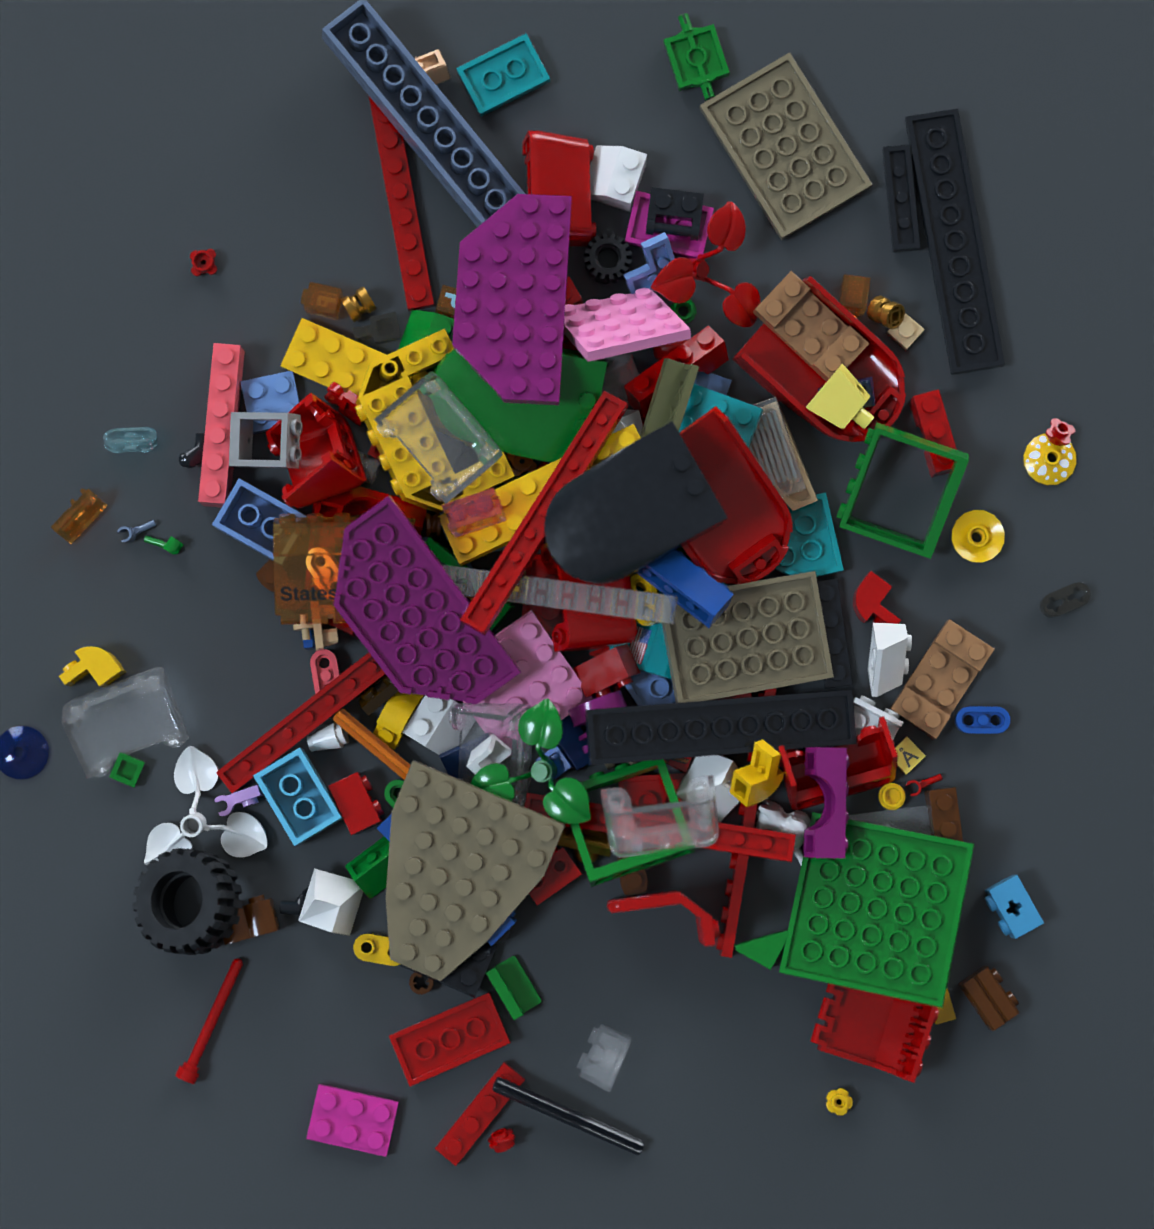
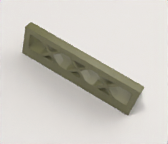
(670, 395)

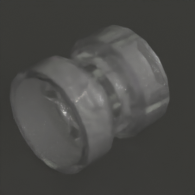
(370, 467)

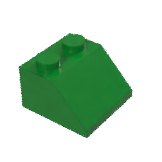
(424, 324)

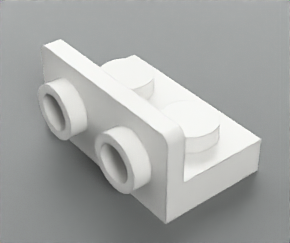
(868, 715)

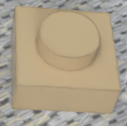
(906, 332)

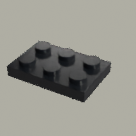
(469, 973)

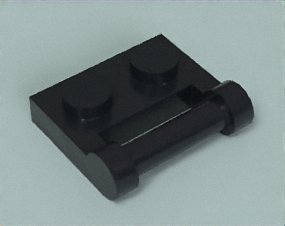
(674, 205)

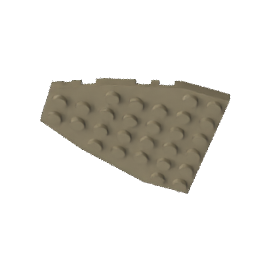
(457, 867)

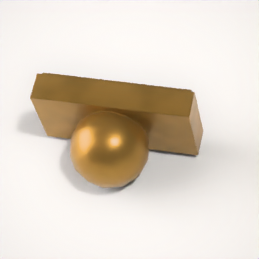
(596, 843)

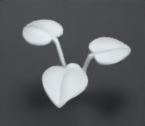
(243, 831)

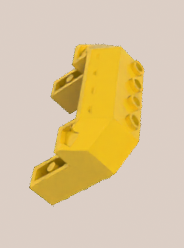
(383, 385)

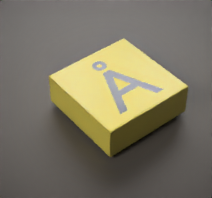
(908, 755)

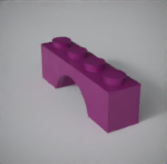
(828, 834)

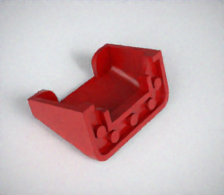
(562, 168)
(328, 456)
(589, 630)

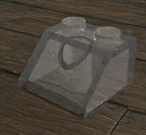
(604, 1057)

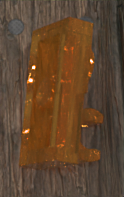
(79, 515)

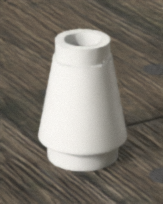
(328, 738)

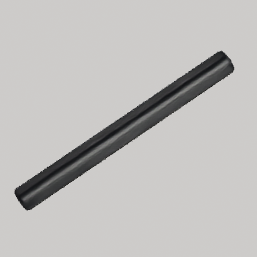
(568, 1116)

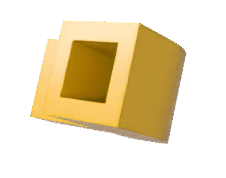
(96, 661)
(395, 717)
(760, 778)

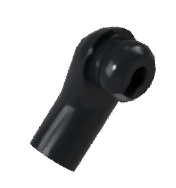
(193, 456)
(293, 907)

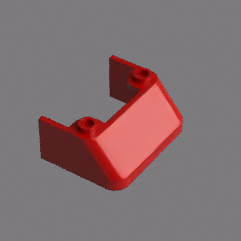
(870, 766)

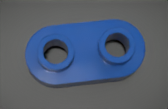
(982, 720)

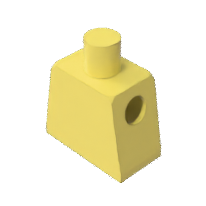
(842, 400)

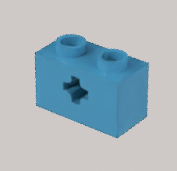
(1026, 915)

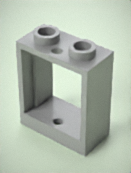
(242, 439)

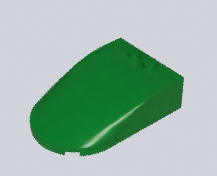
(529, 429)

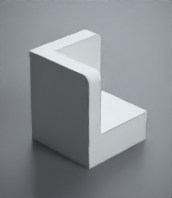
(488, 752)

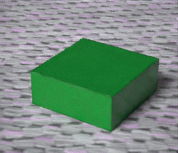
(127, 769)

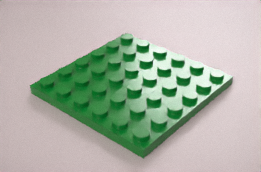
(880, 914)

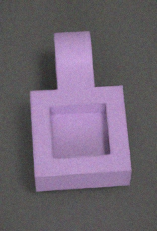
(246, 796)

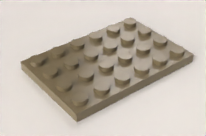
(785, 146)
(761, 642)

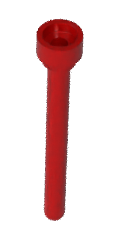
(189, 1070)

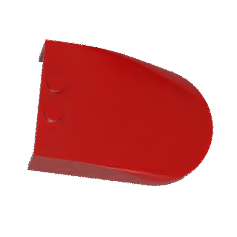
(796, 383)
(758, 519)

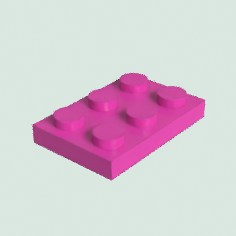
(680, 245)
(352, 1120)

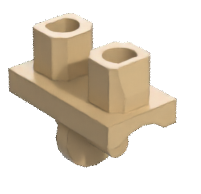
(322, 637)

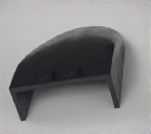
(631, 510)

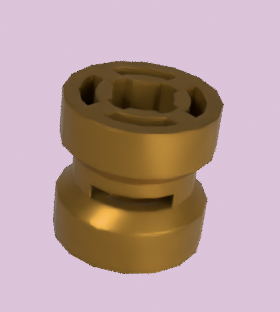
(352, 306)
(886, 312)

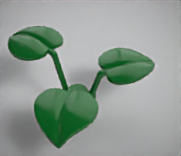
(568, 798)

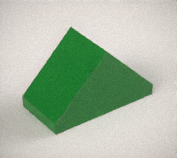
(764, 948)

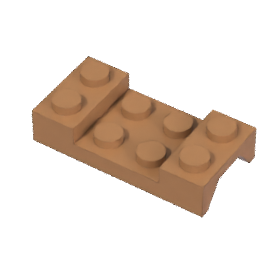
(809, 327)
(941, 678)

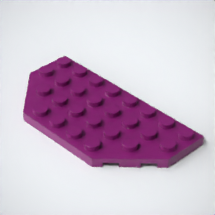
(515, 298)
(411, 612)

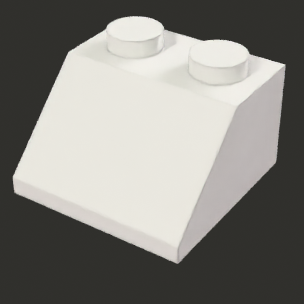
(616, 175)
(887, 657)
(431, 725)

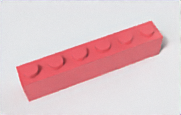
(222, 400)

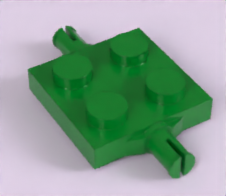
(696, 57)

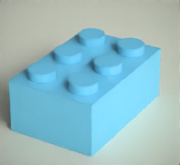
(298, 796)

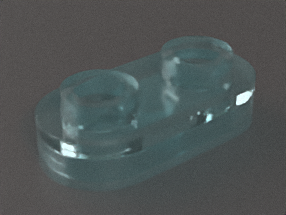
(130, 439)

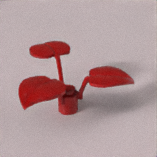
(678, 277)

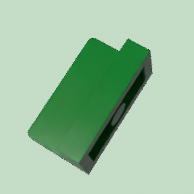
(371, 868)
(514, 987)

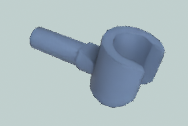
(133, 532)

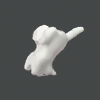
(773, 817)

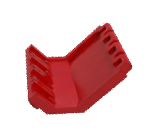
(706, 925)
(875, 1030)

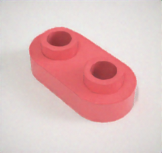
(323, 676)

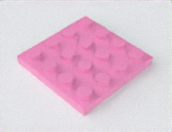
(622, 324)
(543, 671)

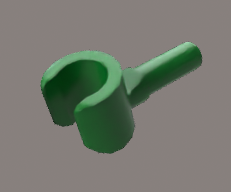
(172, 545)

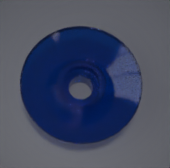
(34, 756)

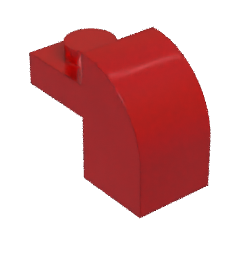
(868, 599)

